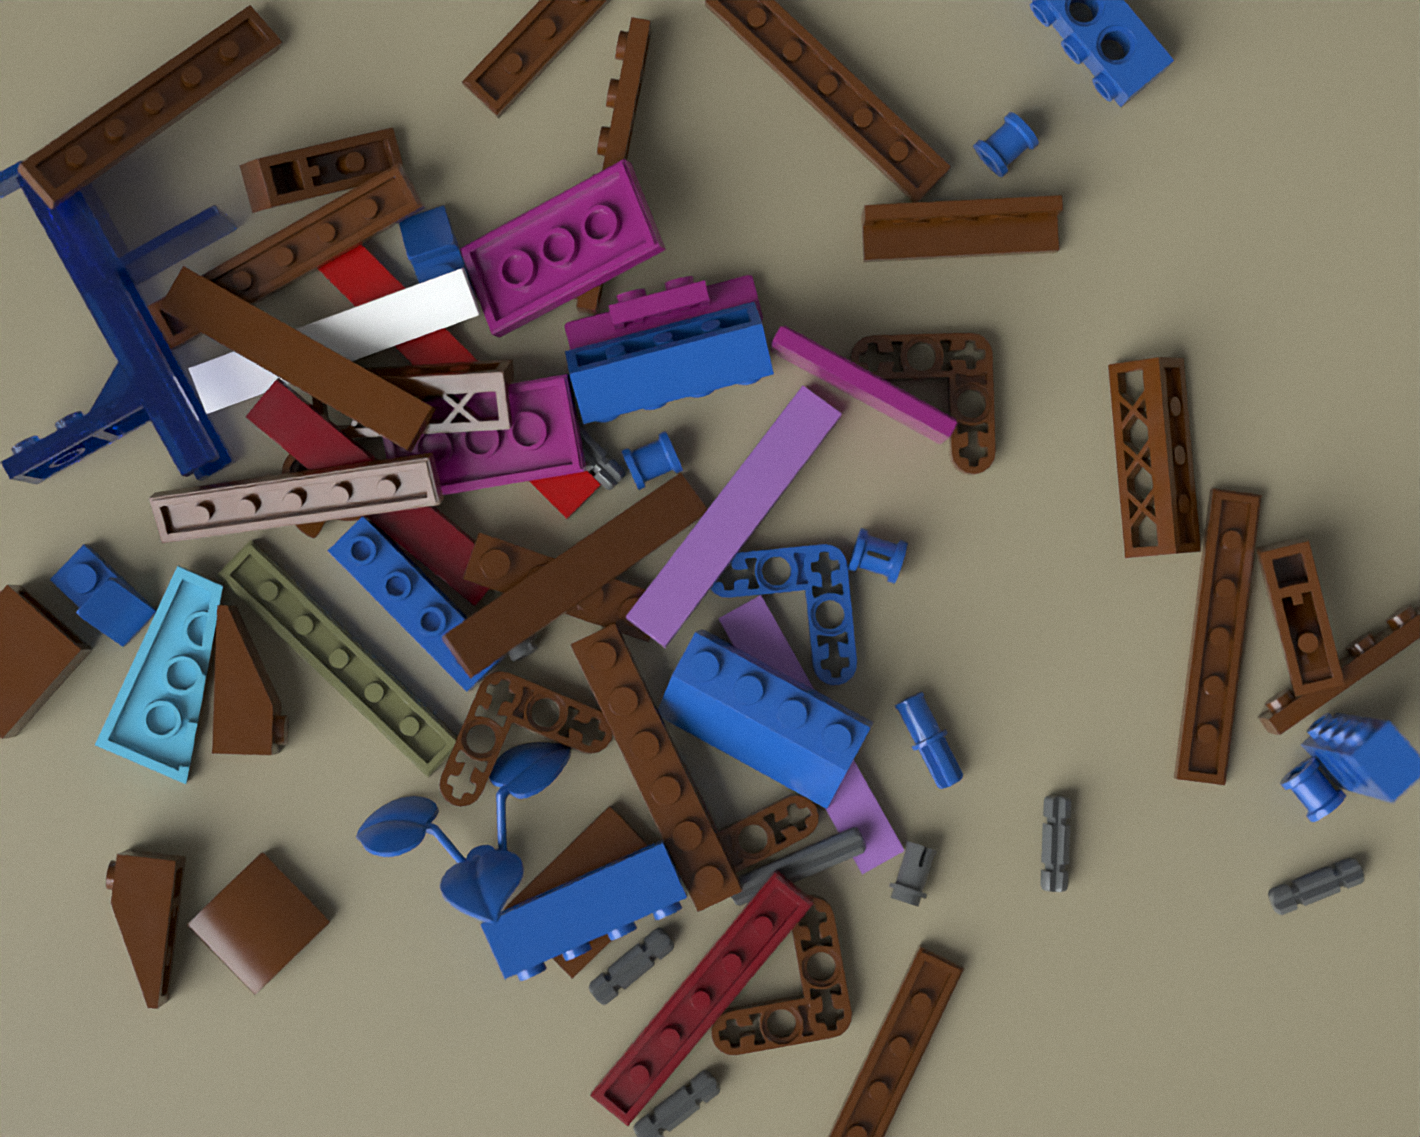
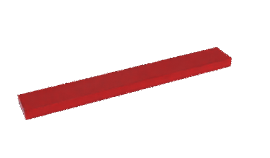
(365, 279)

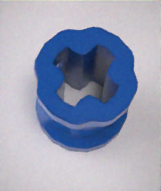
(1006, 144)
(652, 460)
(893, 551)
(1313, 789)

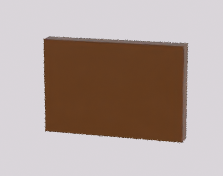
(599, 844)

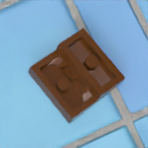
(258, 923)

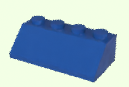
(763, 717)

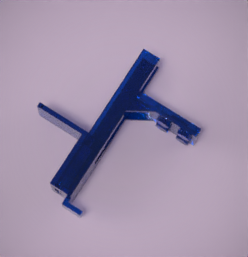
(148, 376)

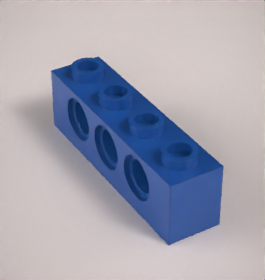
(1112, 20)
(404, 593)
(1363, 755)

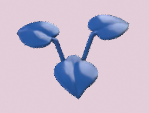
(487, 875)

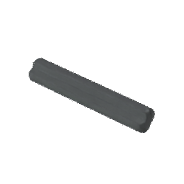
(804, 862)

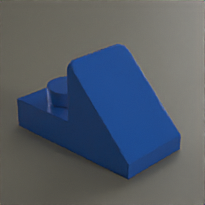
(432, 244)
(103, 596)

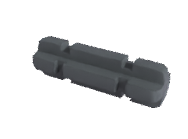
(607, 471)
(1055, 843)
(1316, 886)
(631, 966)
(678, 1106)

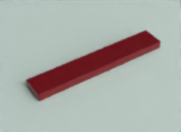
(322, 444)
(702, 997)

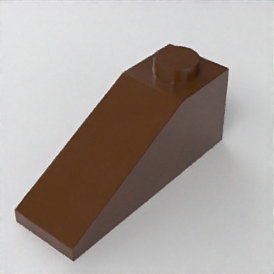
(318, 169)
(1300, 615)
(245, 701)
(147, 909)

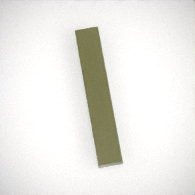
(339, 657)

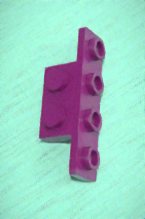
(678, 302)

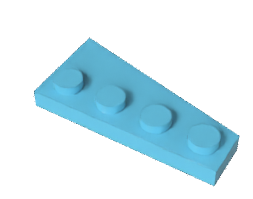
(164, 689)

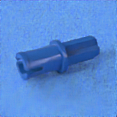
(929, 740)

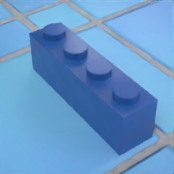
(669, 363)
(586, 909)

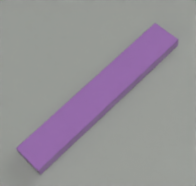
(733, 516)
(853, 805)

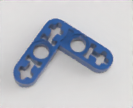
(802, 579)

